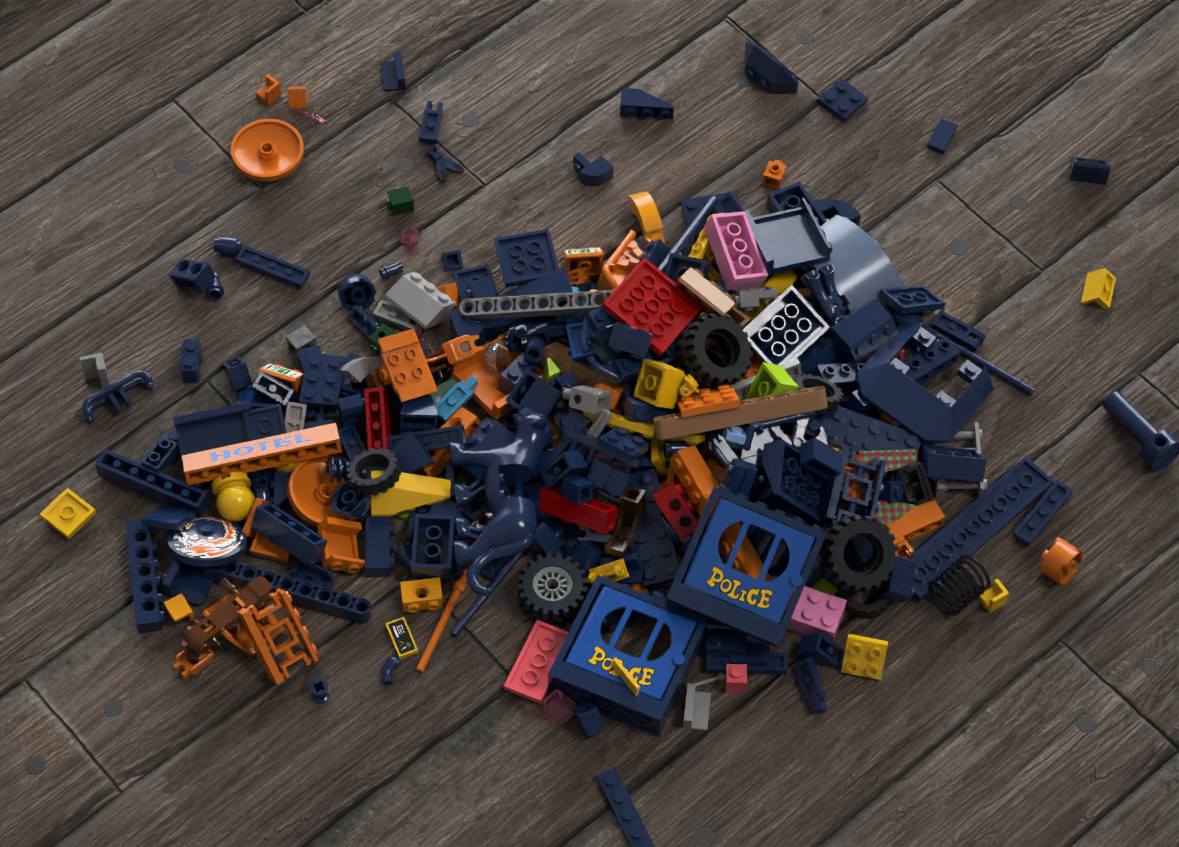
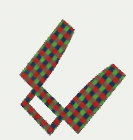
(888, 511)

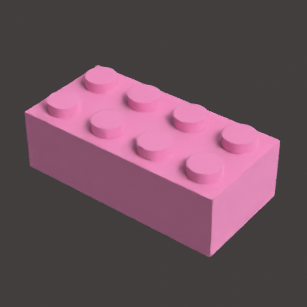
(736, 251)
(815, 613)

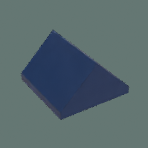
(1089, 170)

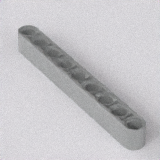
(534, 307)

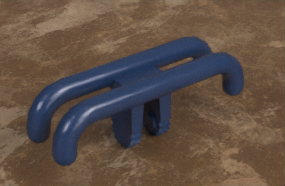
(114, 390)

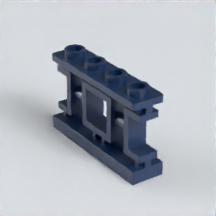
(839, 485)

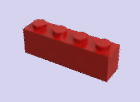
(378, 417)
(591, 515)

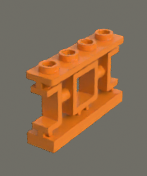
(264, 643)

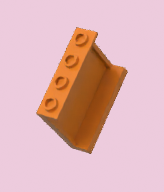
(486, 391)

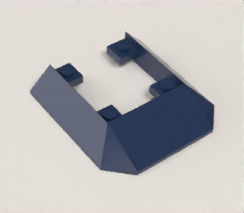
(909, 404)

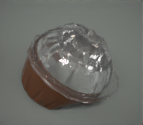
(497, 356)

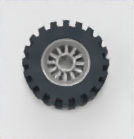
(535, 592)

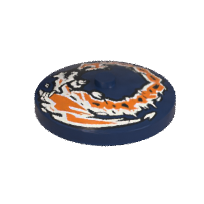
(207, 542)

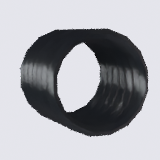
(968, 579)

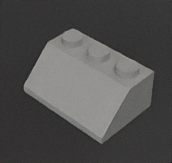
(420, 300)

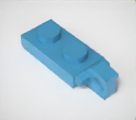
(456, 397)

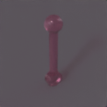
(321, 118)

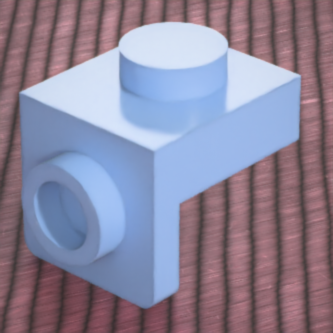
(734, 436)

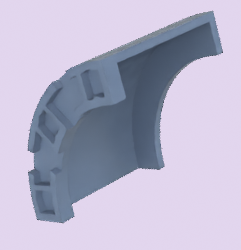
(858, 264)

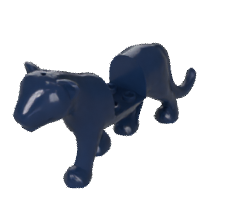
(513, 517)

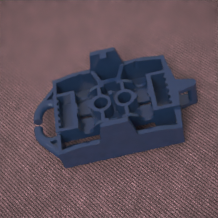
(618, 366)

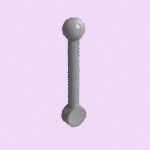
(720, 677)

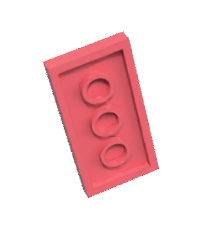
(534, 662)

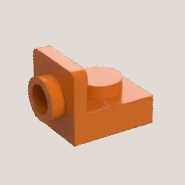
(578, 276)

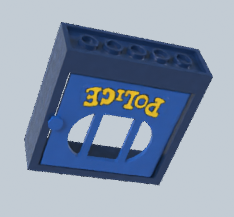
(752, 594)
(585, 661)

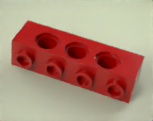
(664, 496)

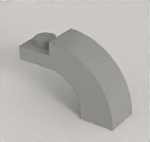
(360, 367)

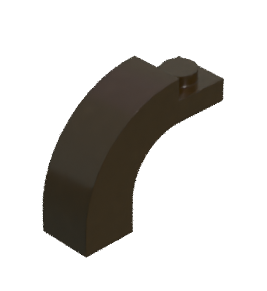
(629, 522)

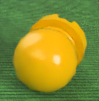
(233, 496)

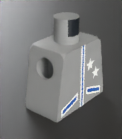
(588, 398)

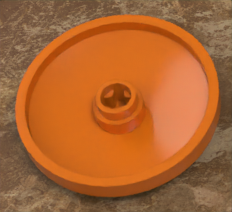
(267, 150)
(312, 492)

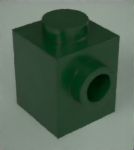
(400, 201)
(381, 332)

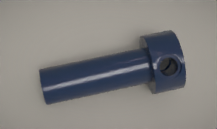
(1158, 447)

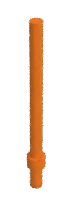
(458, 589)

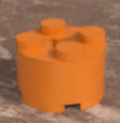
(1061, 561)

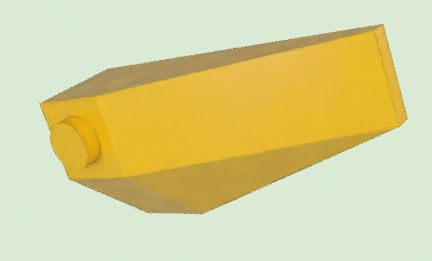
(409, 493)

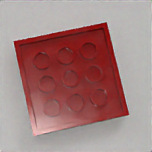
(653, 304)

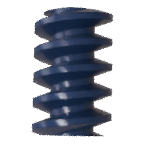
(338, 469)

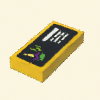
(401, 638)

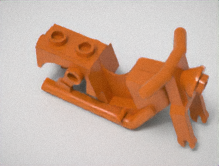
(619, 264)

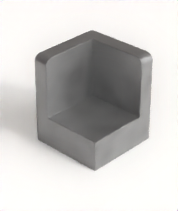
(301, 338)

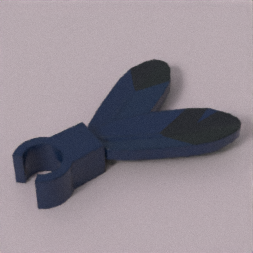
(443, 164)

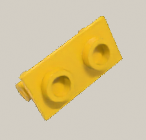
(688, 385)
(614, 570)

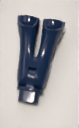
(823, 288)

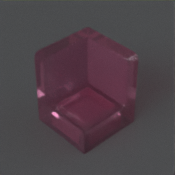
(558, 706)

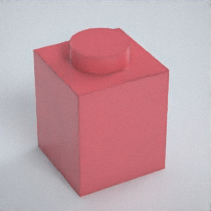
(736, 678)

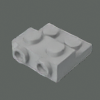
(750, 297)

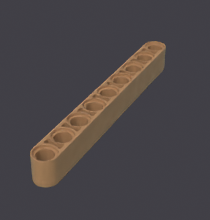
(750, 411)

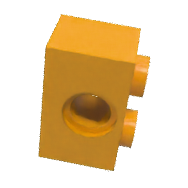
(429, 587)

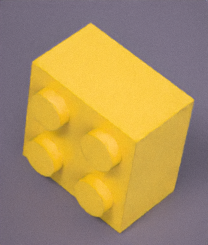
(658, 384)

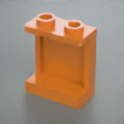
(341, 547)

